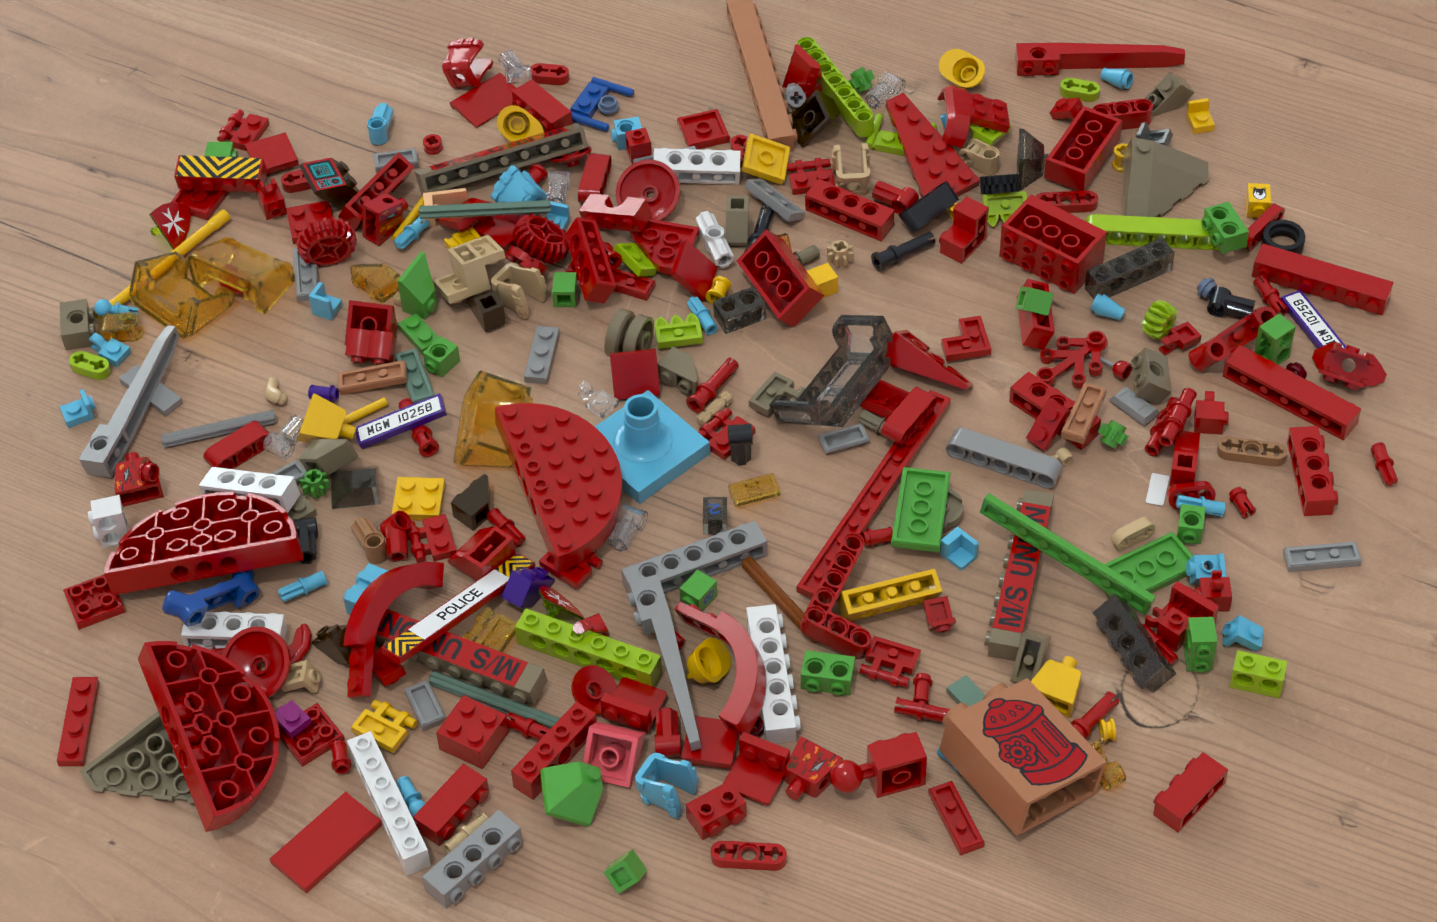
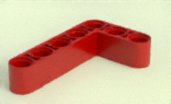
(828, 621)

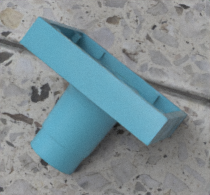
(651, 445)

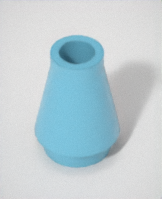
(1118, 77)
(1107, 307)

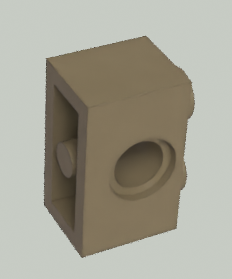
(76, 324)
(1151, 376)

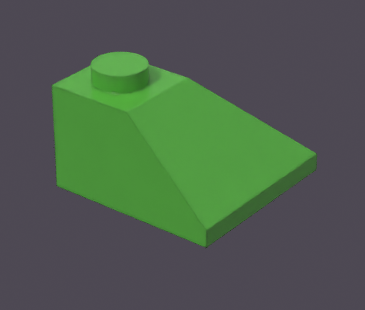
(417, 288)
(572, 791)

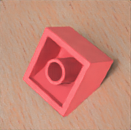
(614, 751)

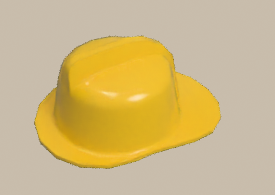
(962, 68)
(517, 123)
(708, 661)

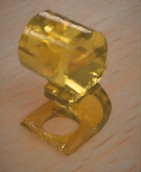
(1113, 772)

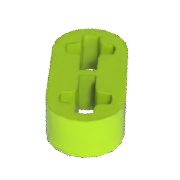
(1080, 89)
(89, 366)

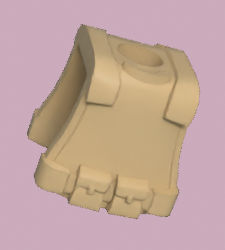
(860, 178)
(519, 281)

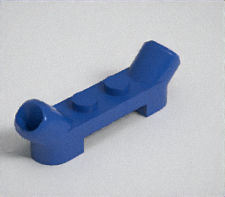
(192, 607)

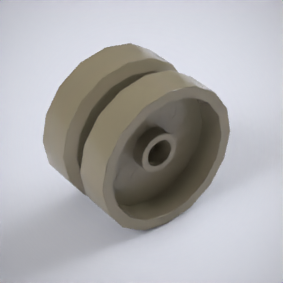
(628, 332)

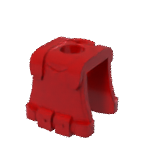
(461, 67)

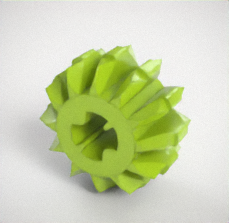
(1159, 319)

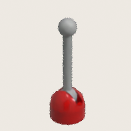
(1120, 369)

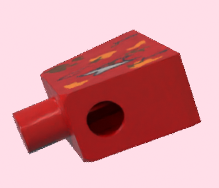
(382, 217)
(130, 486)
(809, 769)

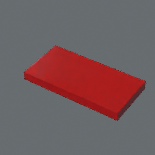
(325, 842)

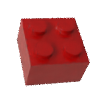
(472, 732)

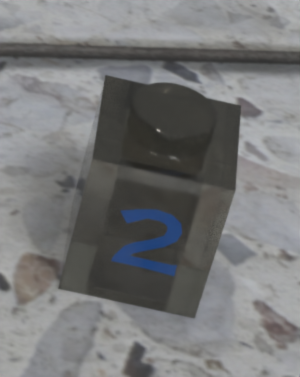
(715, 515)

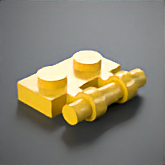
(386, 733)

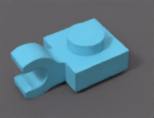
(112, 350)

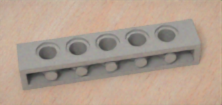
(708, 555)

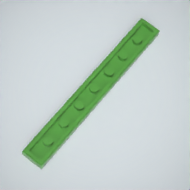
(1066, 553)

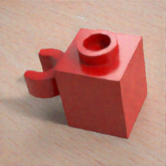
(271, 200)
(1210, 415)
(1216, 589)
(1170, 626)

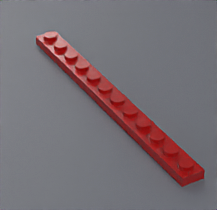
(872, 495)

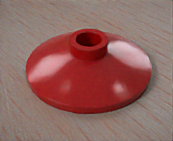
(572, 159)
(595, 679)

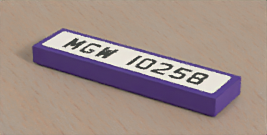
(1310, 319)
(401, 421)

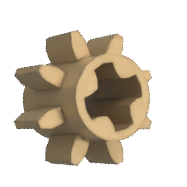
(840, 253)

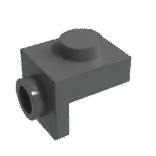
(1161, 136)

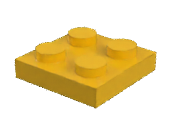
(765, 159)
(419, 497)

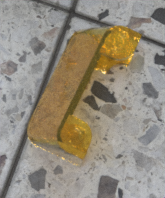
(244, 268)
(171, 298)
(477, 436)

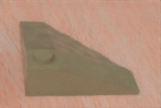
(1158, 177)
(140, 765)

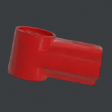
(898, 198)
(395, 532)
(667, 737)

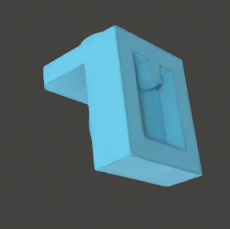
(559, 214)
(79, 410)

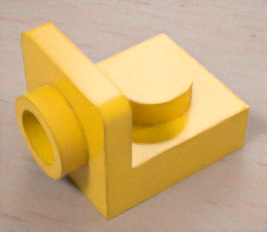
(1199, 116)

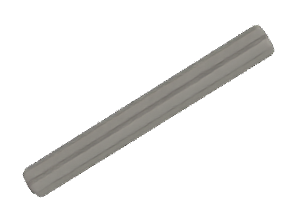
(216, 428)

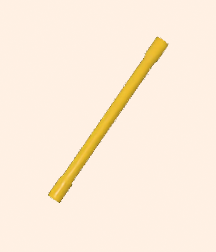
(212, 225)

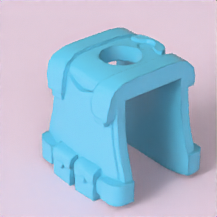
(517, 187)
(664, 795)

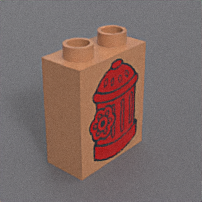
(1021, 755)

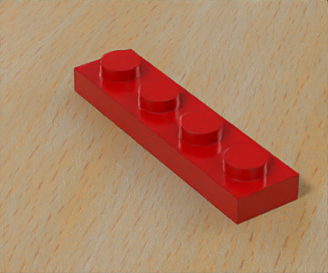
(78, 721)

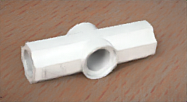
(714, 239)

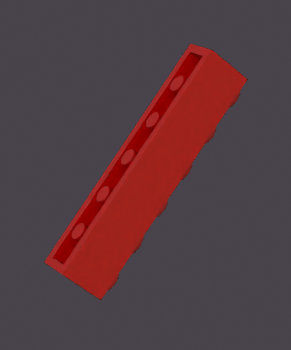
(1323, 279)
(1291, 392)

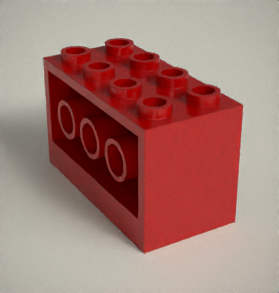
(1052, 243)

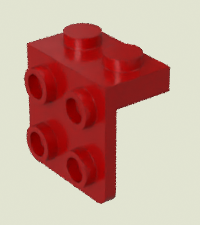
(633, 704)

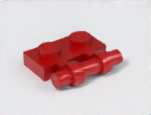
(249, 129)
(803, 181)
(719, 441)
(439, 539)
(576, 575)
(891, 655)

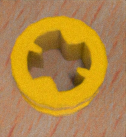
(1107, 730)

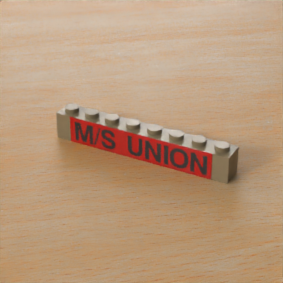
(500, 158)
(1017, 581)
(470, 661)

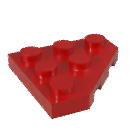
(662, 242)

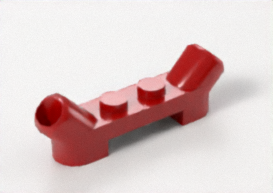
(1228, 340)

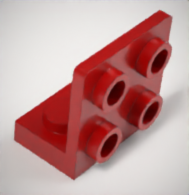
(758, 768)

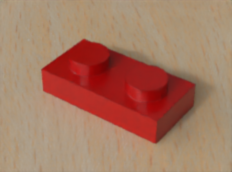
(1048, 424)

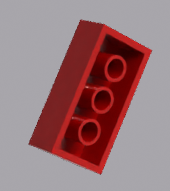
(1083, 149)
(780, 278)

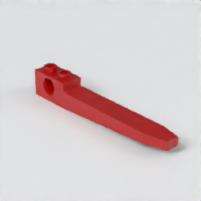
(1048, 58)

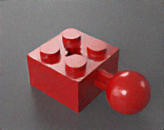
(890, 766)

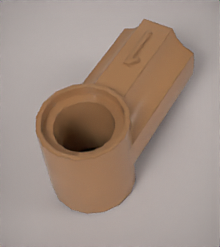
(370, 540)

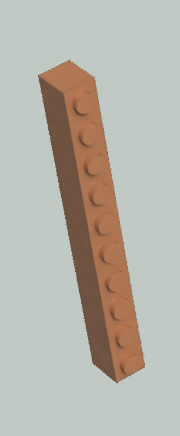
(760, 73)

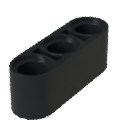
(928, 207)

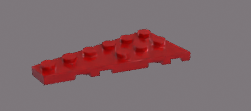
(925, 151)

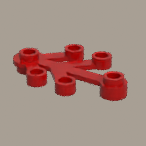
(1094, 343)

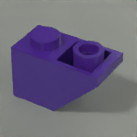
(524, 586)

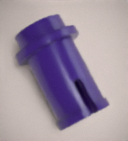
(329, 393)

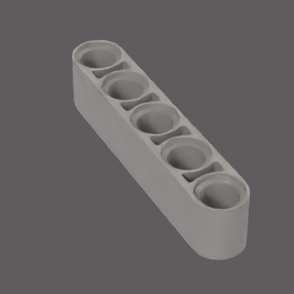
(1004, 458)

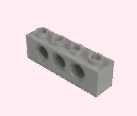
(496, 829)

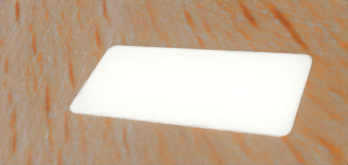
(1157, 489)

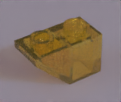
(376, 280)

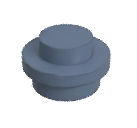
(608, 104)
(1206, 287)

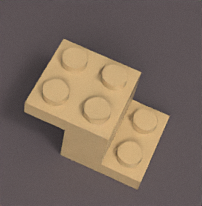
(469, 269)

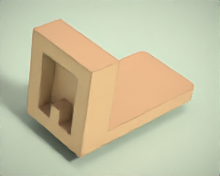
(445, 197)

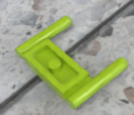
(884, 140)

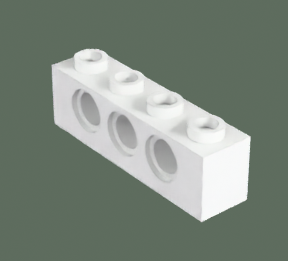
(702, 165)
(277, 488)
(220, 627)

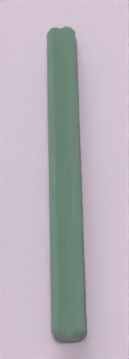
(484, 209)
(490, 699)

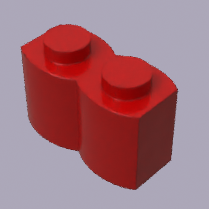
(370, 346)

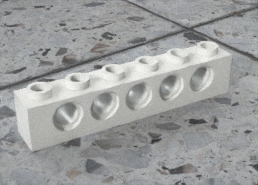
(764, 630)
(389, 803)

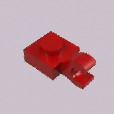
(1182, 336)

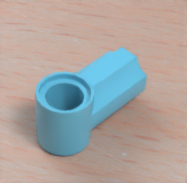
(379, 124)

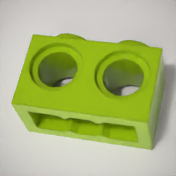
(1258, 674)

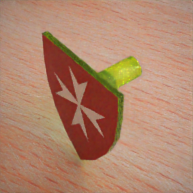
(171, 221)
(554, 602)

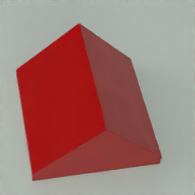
(371, 317)

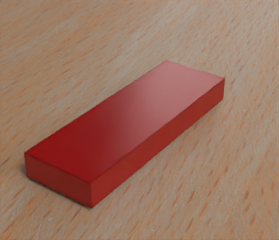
(956, 818)

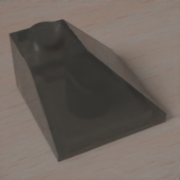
(1030, 159)
(355, 487)

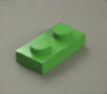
(417, 332)

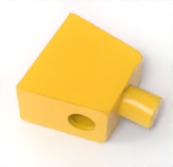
(324, 421)
(1059, 684)

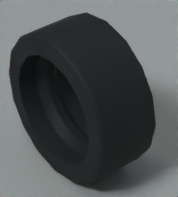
(1288, 229)

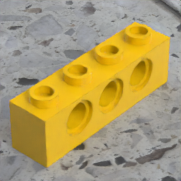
(889, 595)

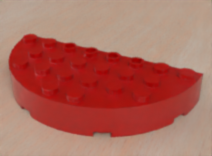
(565, 476)
(203, 540)
(216, 726)

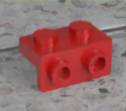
(884, 399)
(1190, 602)

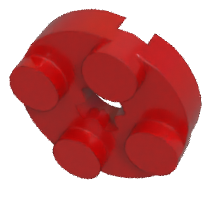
(524, 260)

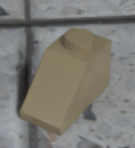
(1030, 655)

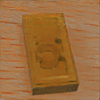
(754, 489)

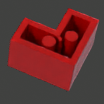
(967, 230)

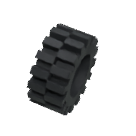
(999, 184)

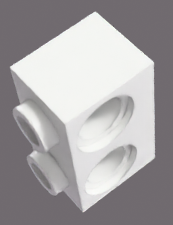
(109, 520)

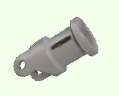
(789, 93)

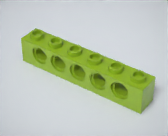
(589, 648)

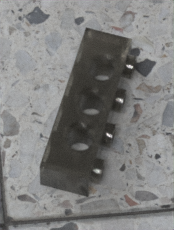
(1130, 269)
(1157, 669)

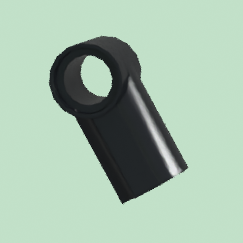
(1223, 303)
(740, 443)
(307, 534)

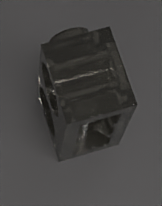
(739, 310)

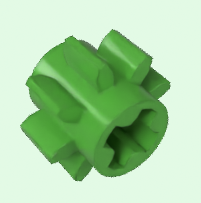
(861, 79)
(1113, 434)
(315, 483)

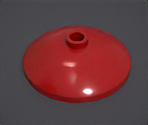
(647, 178)
(260, 645)

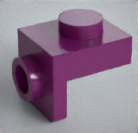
(292, 718)

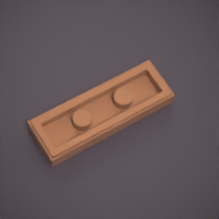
(372, 377)
(1083, 413)

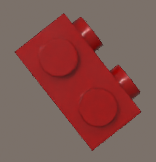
(716, 810)

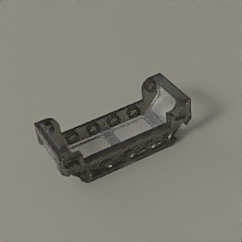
(844, 378)

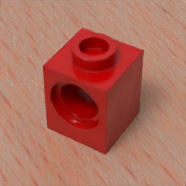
(638, 144)

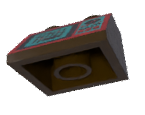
(330, 181)

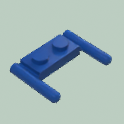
(588, 101)

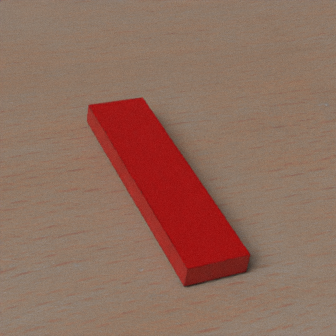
(628, 283)

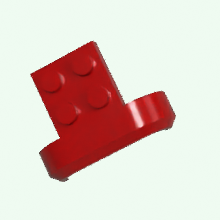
(969, 108)

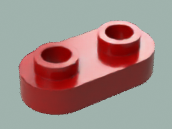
(1190, 490)

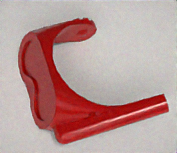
(592, 623)

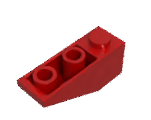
(1184, 458)

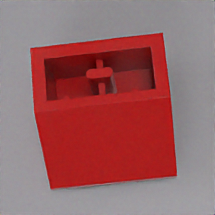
(483, 552)

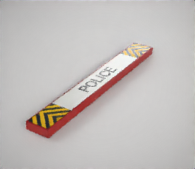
(454, 610)

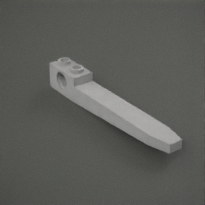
(112, 440)
(658, 619)

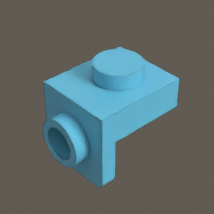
(1244, 632)

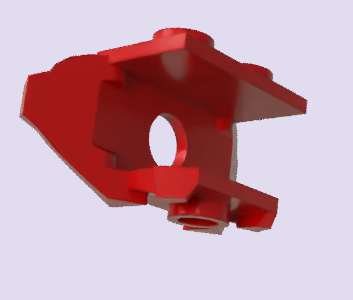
(1367, 367)

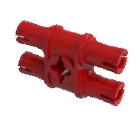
(1170, 421)

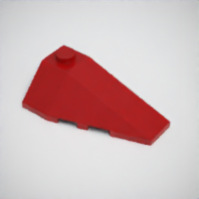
(913, 355)

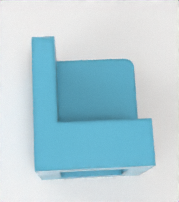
(323, 304)
(959, 548)

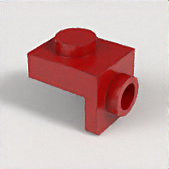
(1066, 108)
(938, 614)
(385, 669)

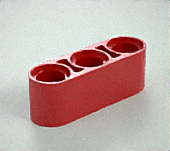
(1130, 111)
(594, 176)
(908, 416)
(237, 447)

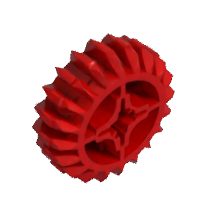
(540, 238)
(326, 242)

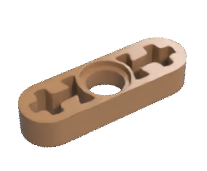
(1236, 443)

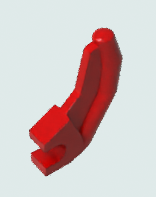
(300, 644)

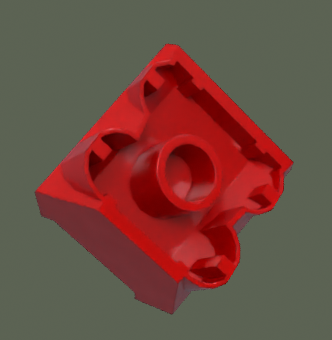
(803, 71)

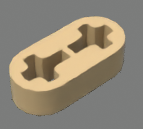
(1133, 533)

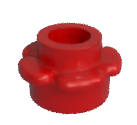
(148, 472)

